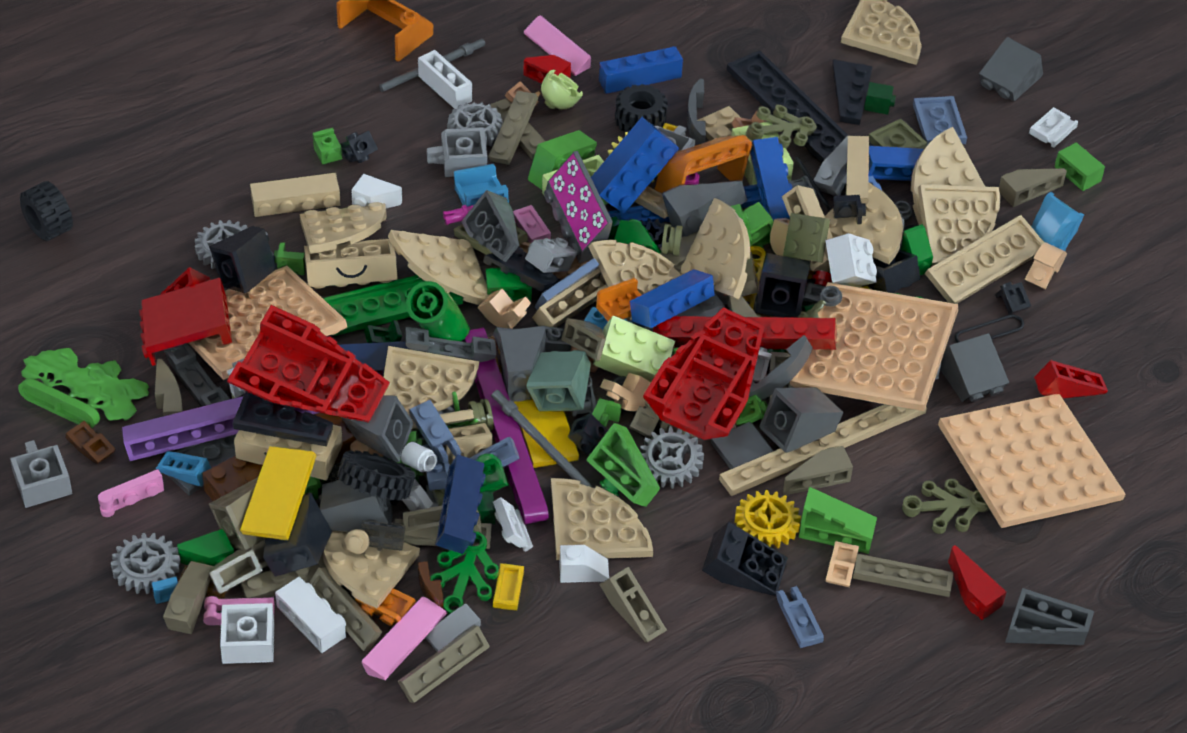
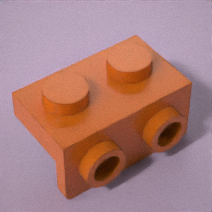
(616, 299)
(392, 607)

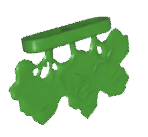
(93, 382)

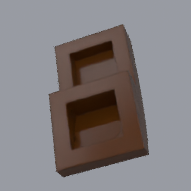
(90, 443)
(430, 589)

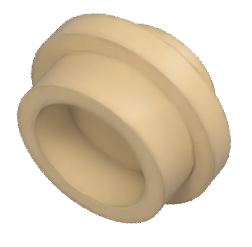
(357, 541)

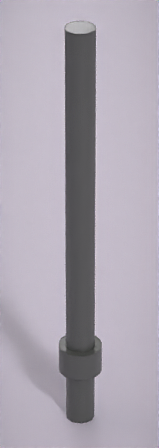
(464, 50)
(511, 410)

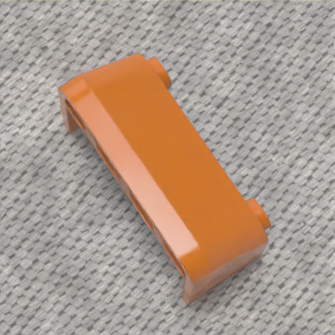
(415, 27)
(727, 152)

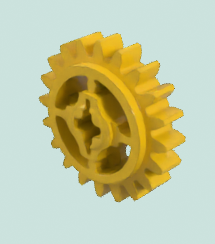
(756, 512)

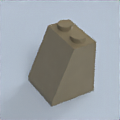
(230, 513)

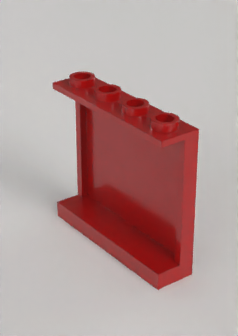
(184, 317)

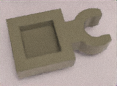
(644, 421)

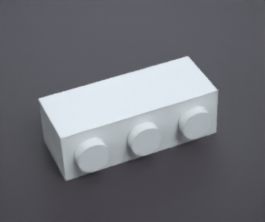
(445, 79)
(311, 614)

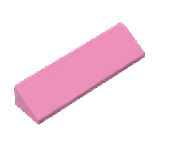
(557, 44)
(403, 638)

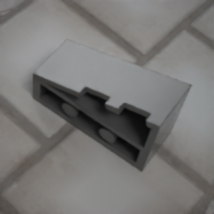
(1048, 621)

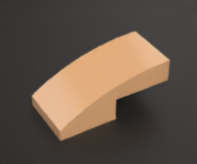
(842, 564)

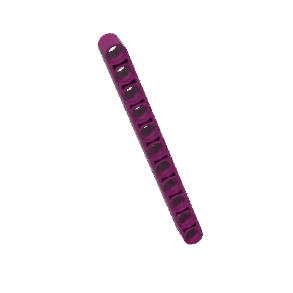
(520, 472)

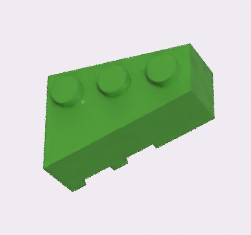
(553, 153)
(760, 225)
(624, 465)
(832, 520)

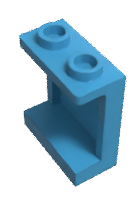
(474, 181)

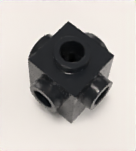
(358, 146)
(587, 433)

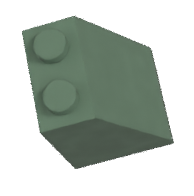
(560, 381)

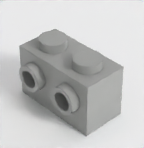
(551, 255)

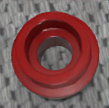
(821, 278)

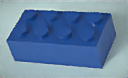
(633, 165)

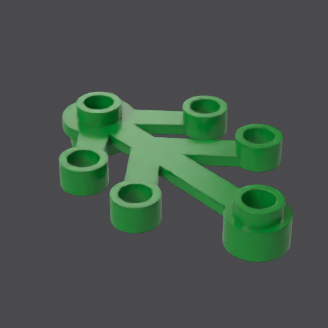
(465, 570)

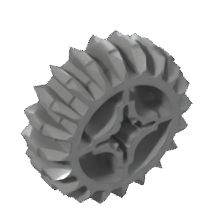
(477, 116)

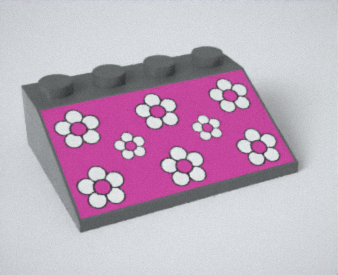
(578, 206)

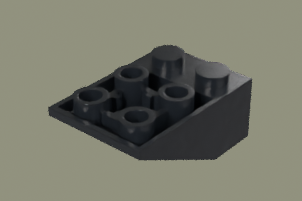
(744, 561)

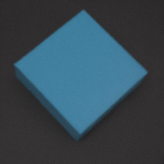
(163, 589)

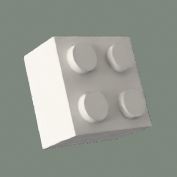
(851, 260)
(247, 633)

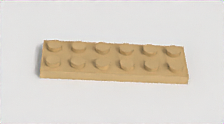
(985, 260)

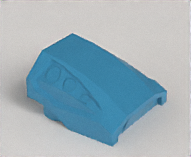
(1056, 222)

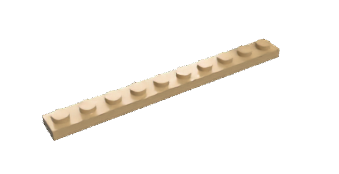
(846, 434)

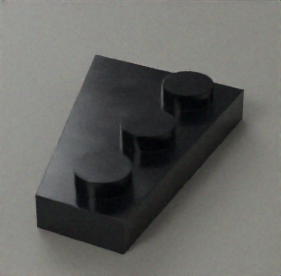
(525, 270)

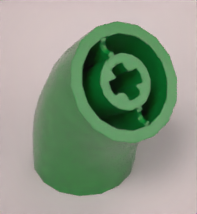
(436, 312)

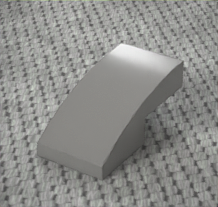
(452, 627)

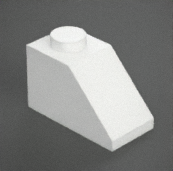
(375, 190)
(582, 564)

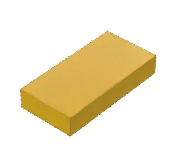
(508, 586)

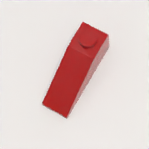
(1068, 381)
(977, 588)

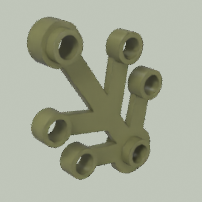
(803, 125)
(972, 500)

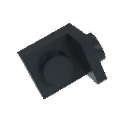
(849, 206)
(1014, 297)

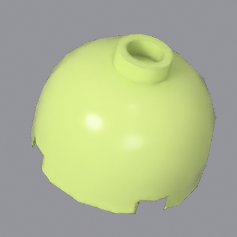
(559, 91)

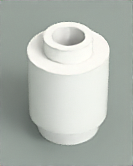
(418, 457)

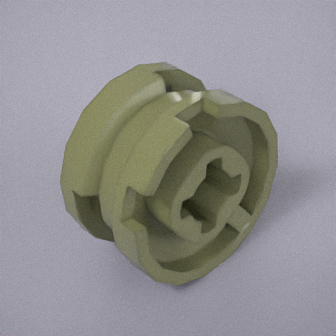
(674, 242)
(482, 412)

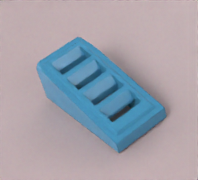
(192, 476)

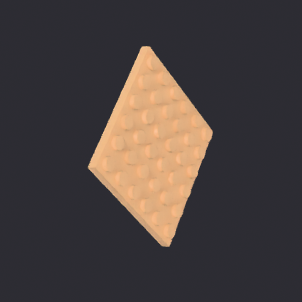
(246, 310)
(883, 350)
(1031, 460)

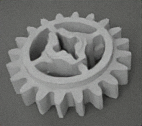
(213, 235)
(672, 451)
(144, 562)

